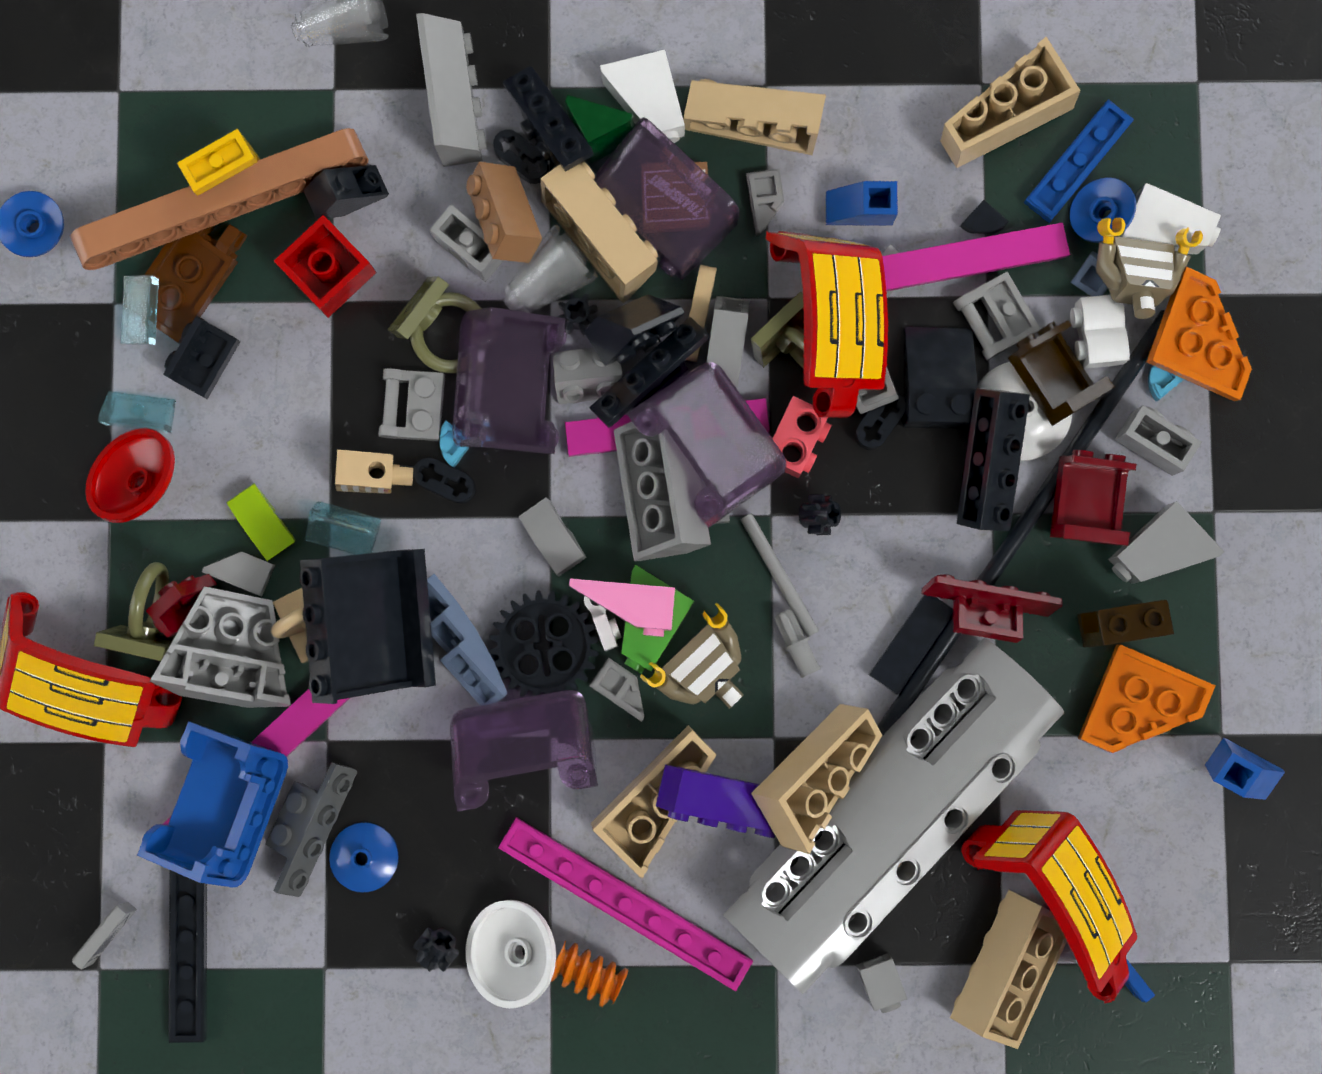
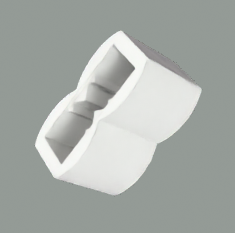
(1100, 332)

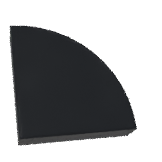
(984, 220)

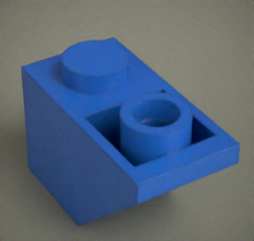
(863, 204)
(1242, 771)

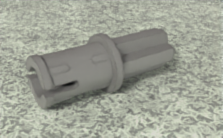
(796, 643)

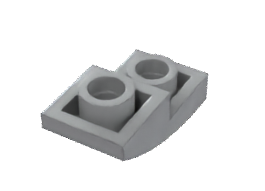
(552, 537)

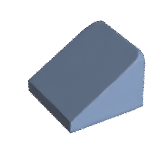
(1088, 279)

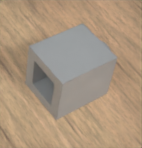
(882, 983)

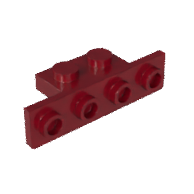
(990, 609)

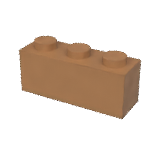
(503, 212)

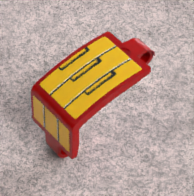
(841, 317)
(74, 692)
(1074, 884)

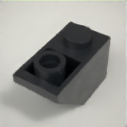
(345, 190)

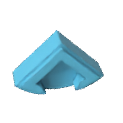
(1161, 382)
(449, 450)

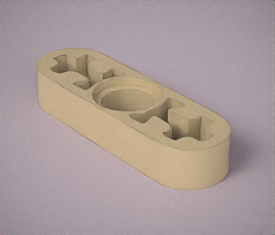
(701, 300)

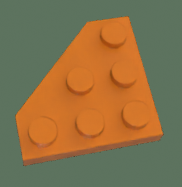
(1200, 339)
(1141, 701)

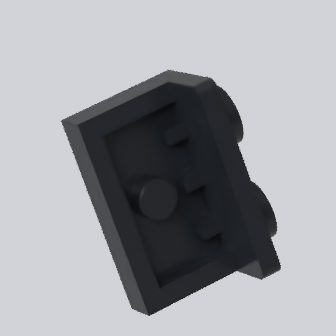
(200, 357)

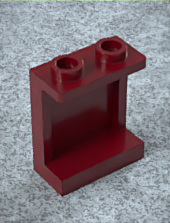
(1091, 498)

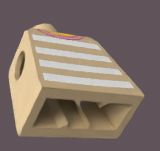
(354, 471)

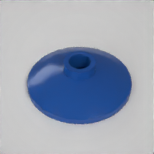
(1095, 200)
(20, 213)
(380, 851)

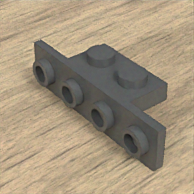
(305, 826)

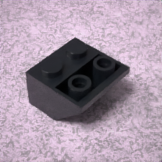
(632, 328)

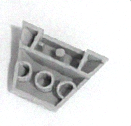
(226, 653)

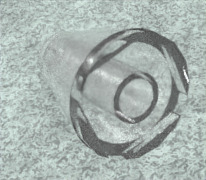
(340, 22)
(550, 275)

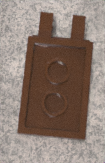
(191, 276)

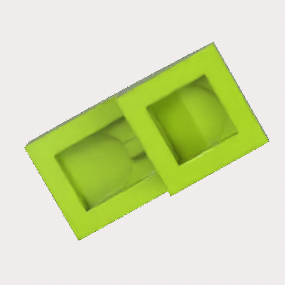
(260, 521)

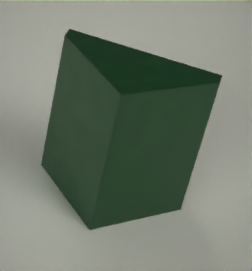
(599, 125)

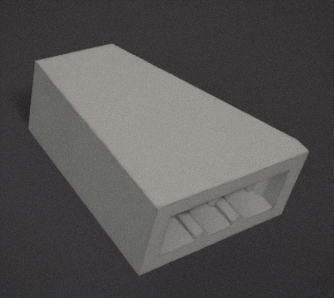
(728, 335)
(1163, 546)

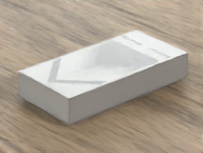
(103, 935)

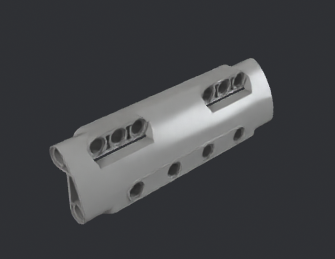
(897, 815)

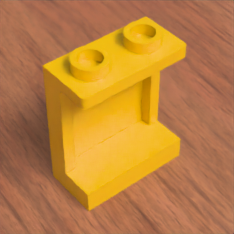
(218, 162)

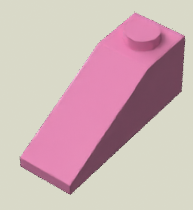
(637, 604)

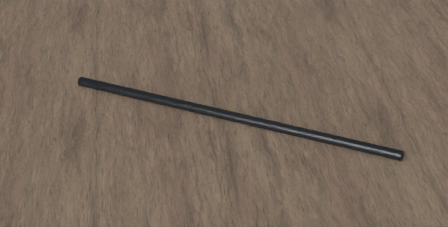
(1025, 523)

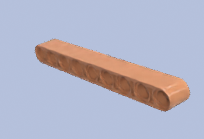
(186, 213)

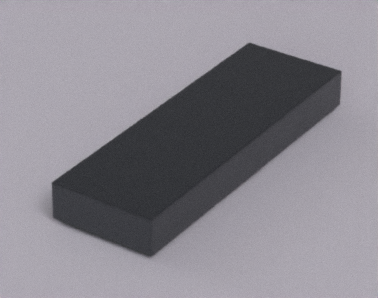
(911, 643)

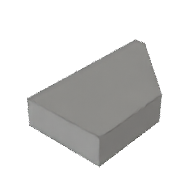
(765, 197)
(242, 571)
(619, 687)

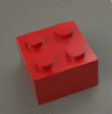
(325, 266)

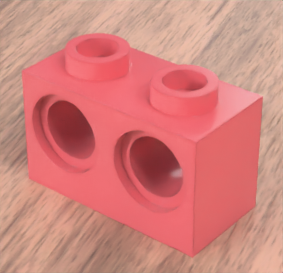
(791, 435)

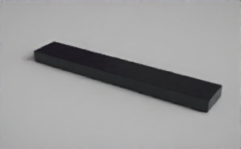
(187, 959)

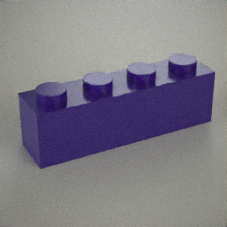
(711, 800)

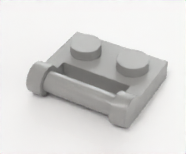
(1005, 308)
(423, 405)

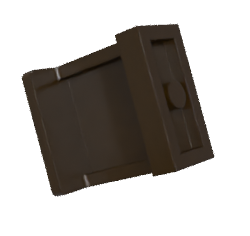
(1054, 373)
(1125, 623)

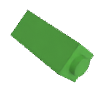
(643, 648)

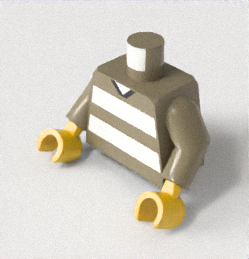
(1141, 270)
(702, 666)

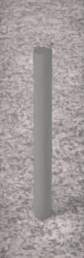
(779, 575)

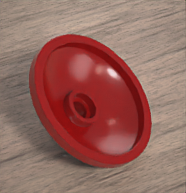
(130, 475)

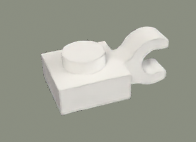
(607, 629)

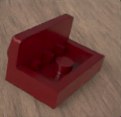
(176, 602)

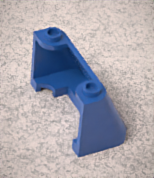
(218, 809)

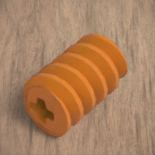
(589, 974)

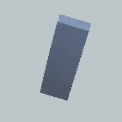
(466, 652)

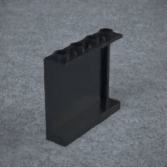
(367, 624)

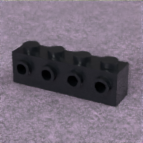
(993, 459)

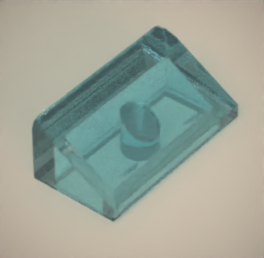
(139, 310)
(137, 412)
(342, 529)

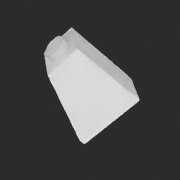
(646, 90)
(1162, 215)

